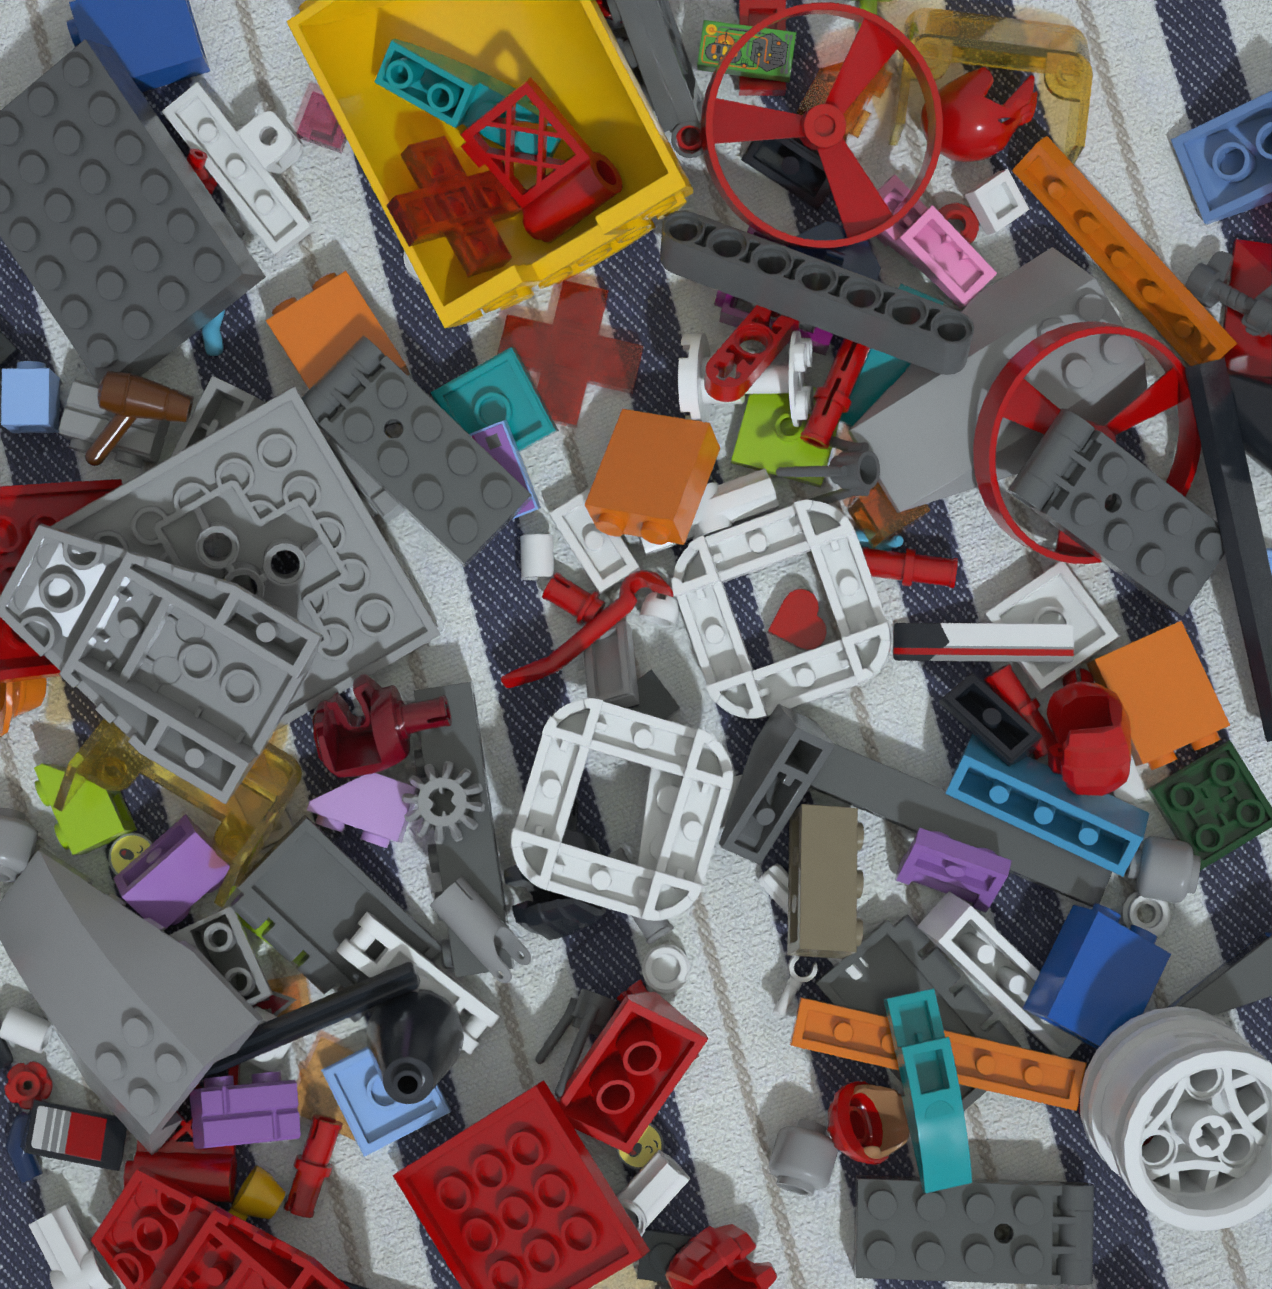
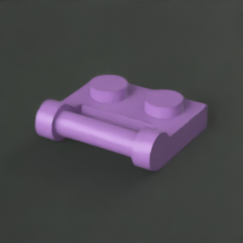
(954, 867)

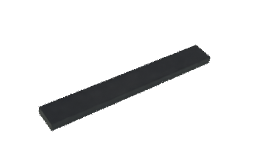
(1237, 520)

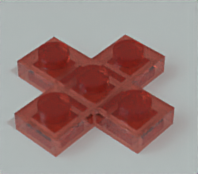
(453, 207)
(573, 352)

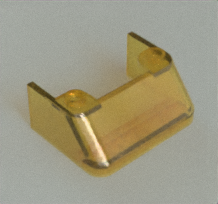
(1002, 43)
(245, 820)

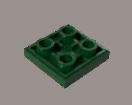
(1213, 804)

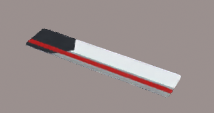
(983, 642)

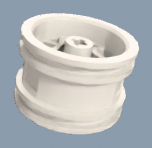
(1208, 1144)

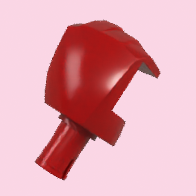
(1090, 736)
(719, 1261)

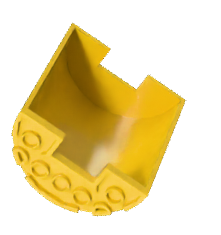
(574, 63)

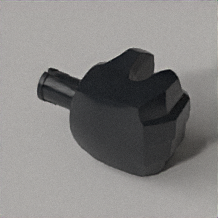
(550, 912)

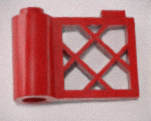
(568, 191)
(204, 1172)

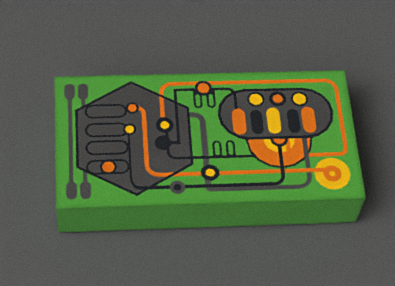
(764, 56)

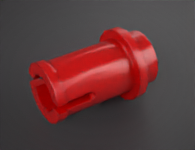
(573, 599)

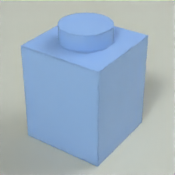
(30, 398)

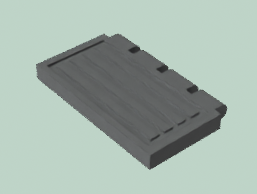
(316, 903)
(898, 970)

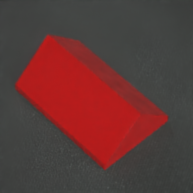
(631, 1070)

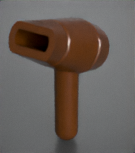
(130, 399)

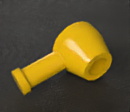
(258, 1196)

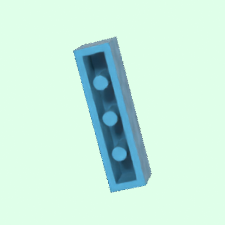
(1042, 804)

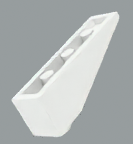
(992, 964)

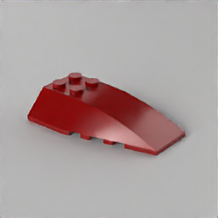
(180, 1241)

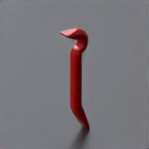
(591, 631)

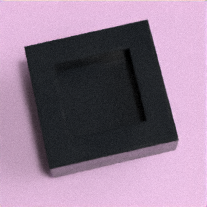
(663, 1248)

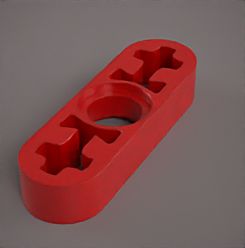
(749, 365)

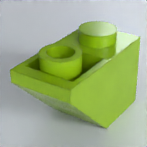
(90, 818)

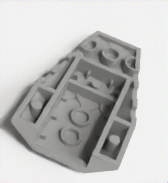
(929, 419)
(162, 652)
(121, 995)

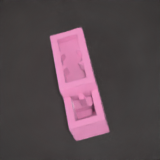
(934, 246)

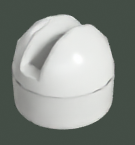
(660, 611)

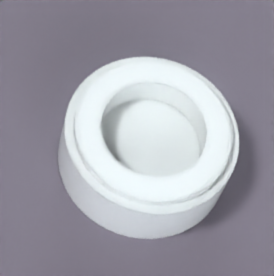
(666, 968)

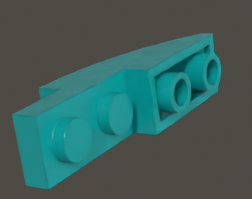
(455, 92)
(931, 1091)

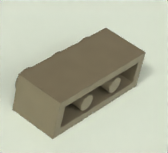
(824, 882)

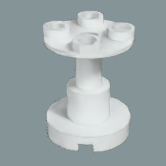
(774, 380)

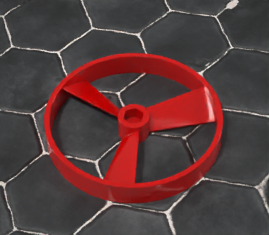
(823, 127)
(1022, 403)

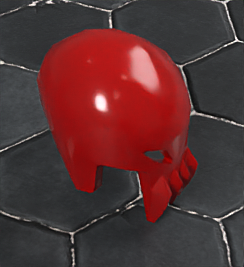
(973, 120)

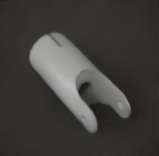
(479, 928)

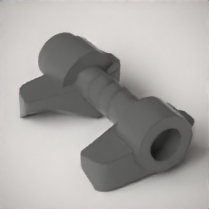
(1210, 286)

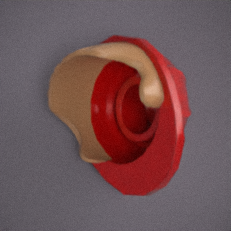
(867, 1122)

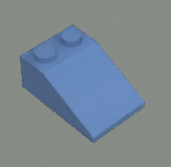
(1230, 160)

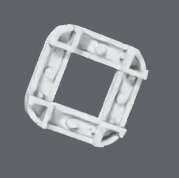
(760, 544)
(644, 741)

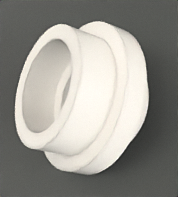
(1160, 911)

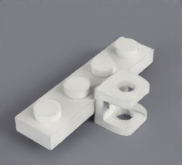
(245, 164)

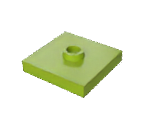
(771, 440)

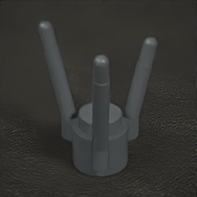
(853, 470)
(591, 1015)

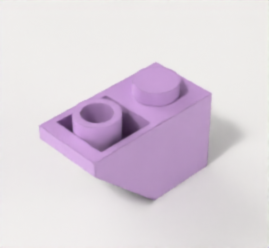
(368, 804)

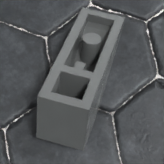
(774, 782)

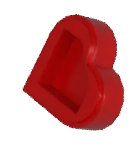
(798, 621)

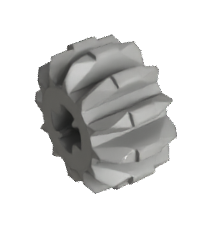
(427, 806)

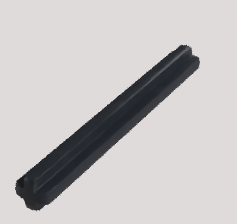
(323, 1014)

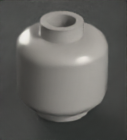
(16, 843)
(1165, 869)
(803, 1158)

